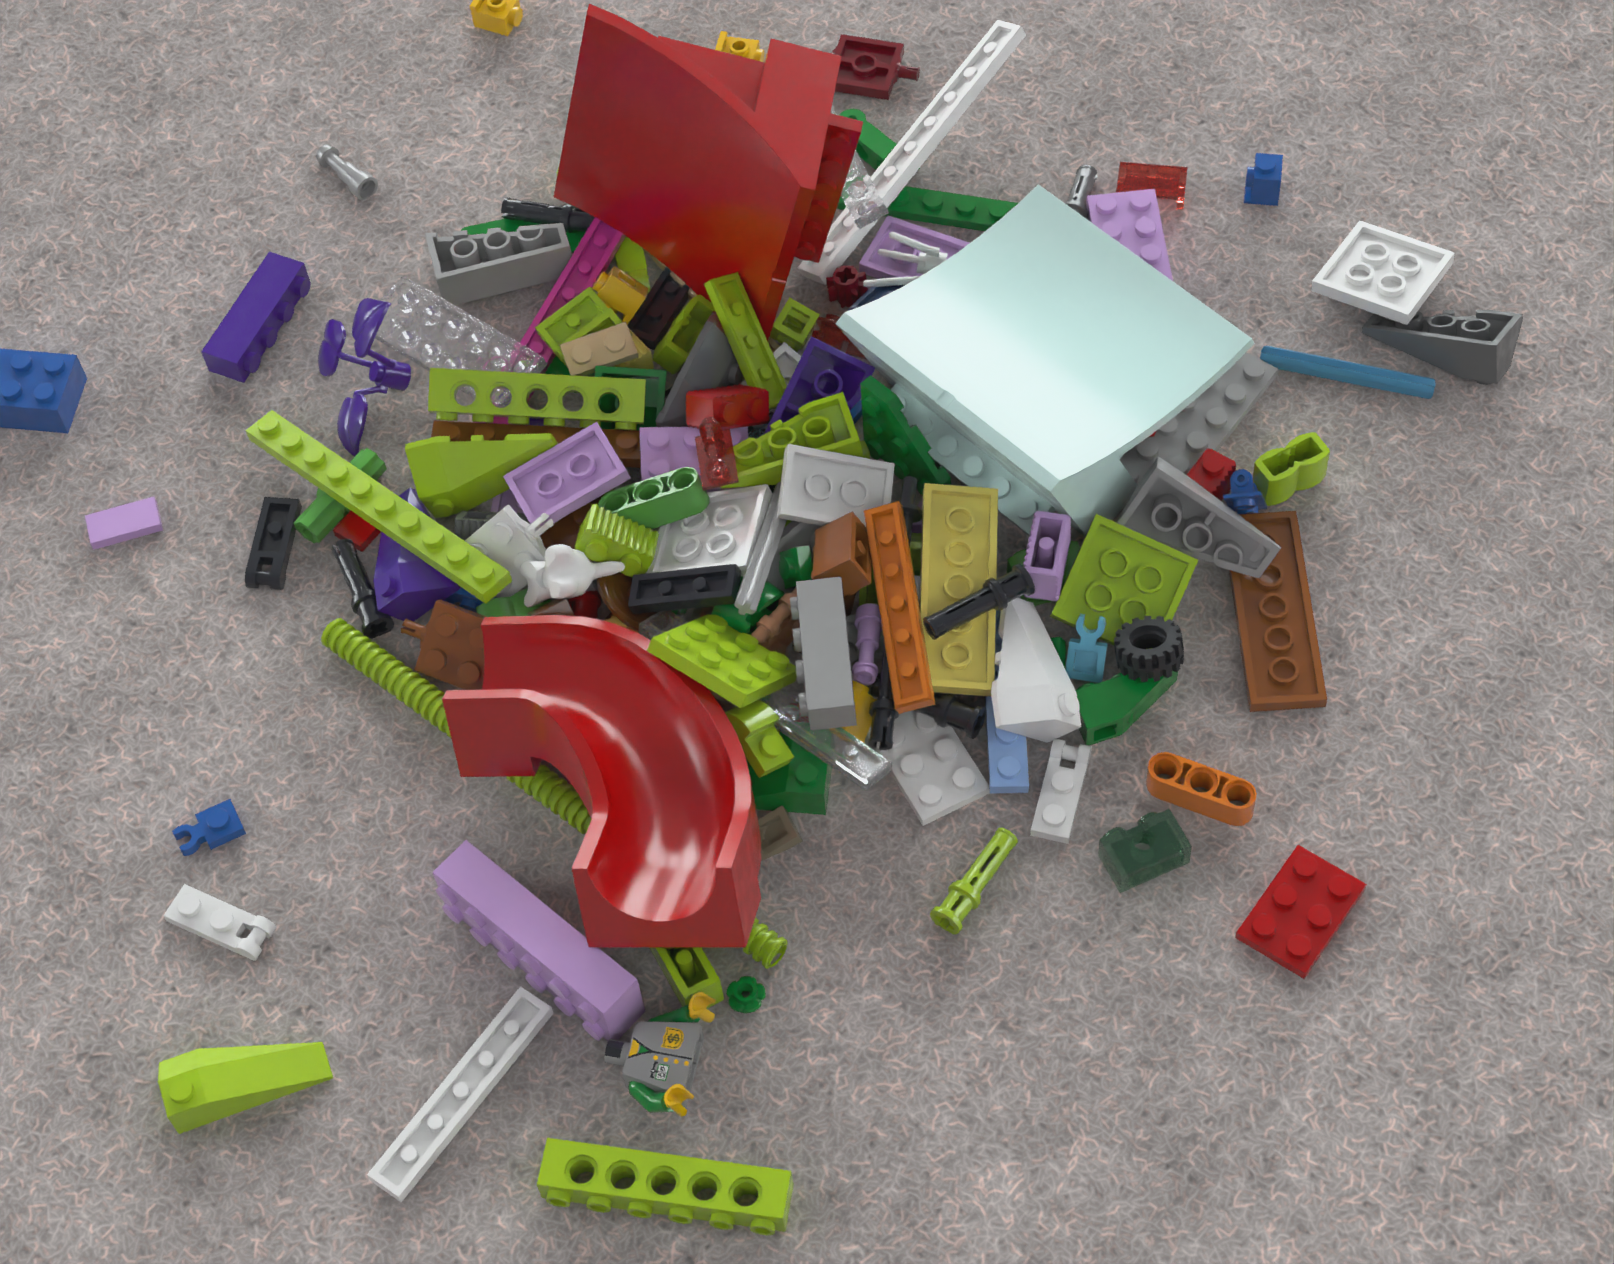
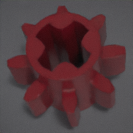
(846, 285)

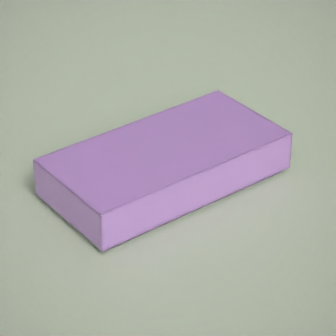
(123, 523)

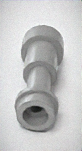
(359, 182)

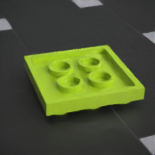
(1122, 579)
(724, 659)

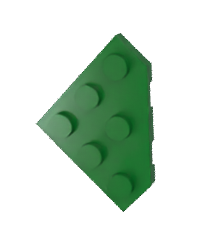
(892, 438)

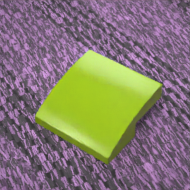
(576, 319)

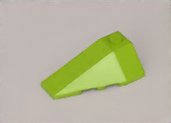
(819, 425)
(468, 473)
(229, 1080)

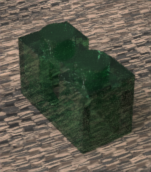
(1134, 866)

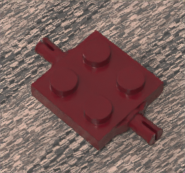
(870, 66)

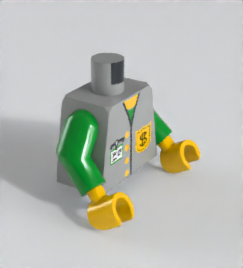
(663, 1056)

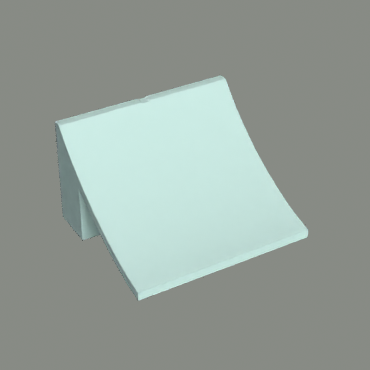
(1044, 359)

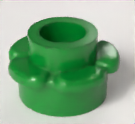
(745, 1004)

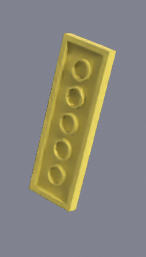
(955, 562)

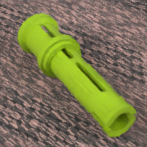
(968, 896)

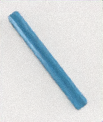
(1349, 372)

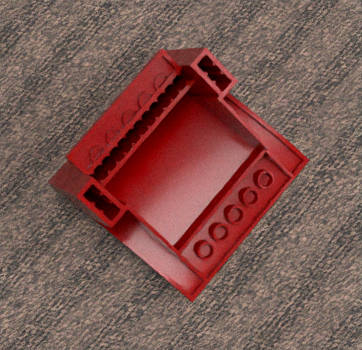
(707, 153)

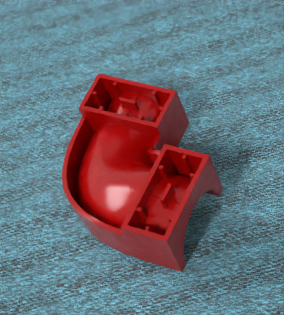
(650, 756)

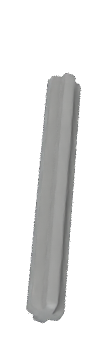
(761, 558)

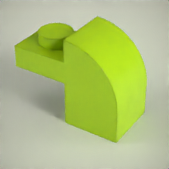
(759, 737)

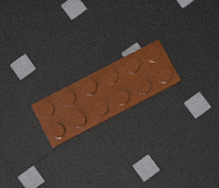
(1278, 624)

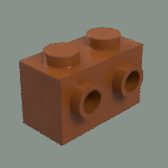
(843, 552)

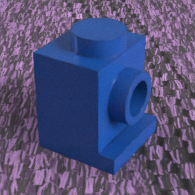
(1264, 180)

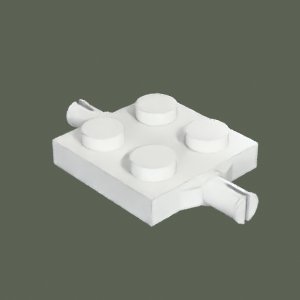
(510, 543)

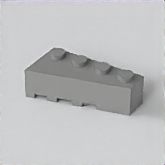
(497, 261)
(825, 654)

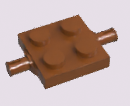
(450, 645)

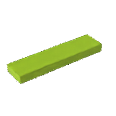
(746, 336)

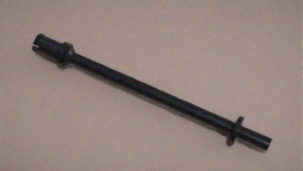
(883, 708)

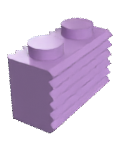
(1048, 553)

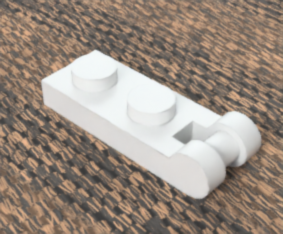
(1060, 792)
(219, 922)

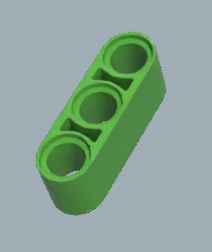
(659, 498)

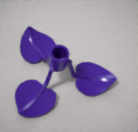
(384, 373)

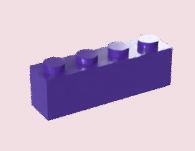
(256, 317)

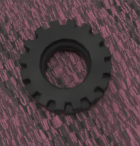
(1133, 649)

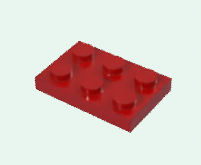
(1300, 911)

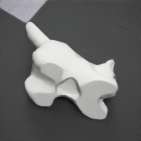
(563, 574)

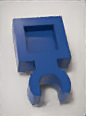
(215, 826)

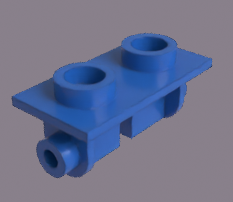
(1244, 494)

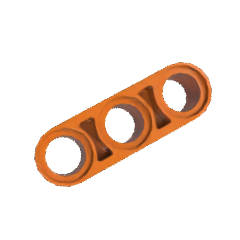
(1191, 774)

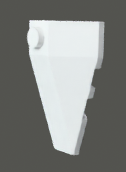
(1032, 684)

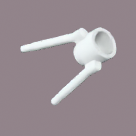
(926, 261)

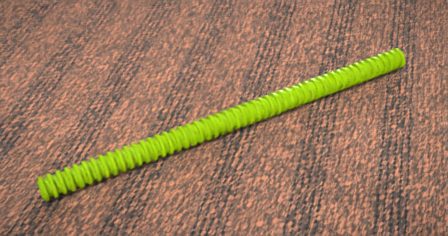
(544, 786)

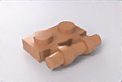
(776, 630)

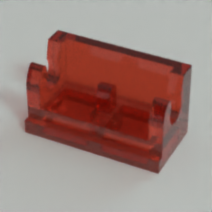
(1166, 180)

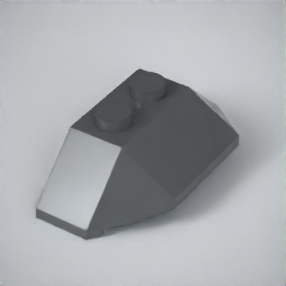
(706, 367)

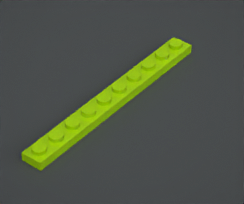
(380, 507)

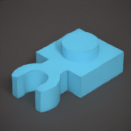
(1087, 656)

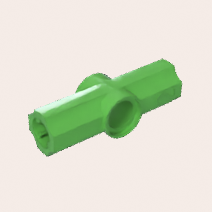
(326, 511)

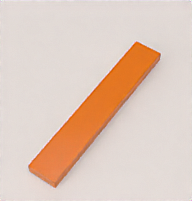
(899, 608)

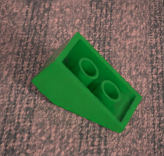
(797, 786)

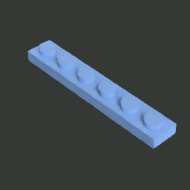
(1005, 749)

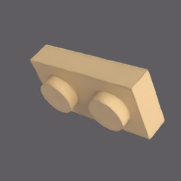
(600, 348)

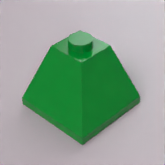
(654, 394)

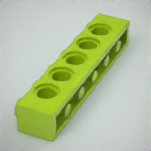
(446, 382)
(567, 1159)

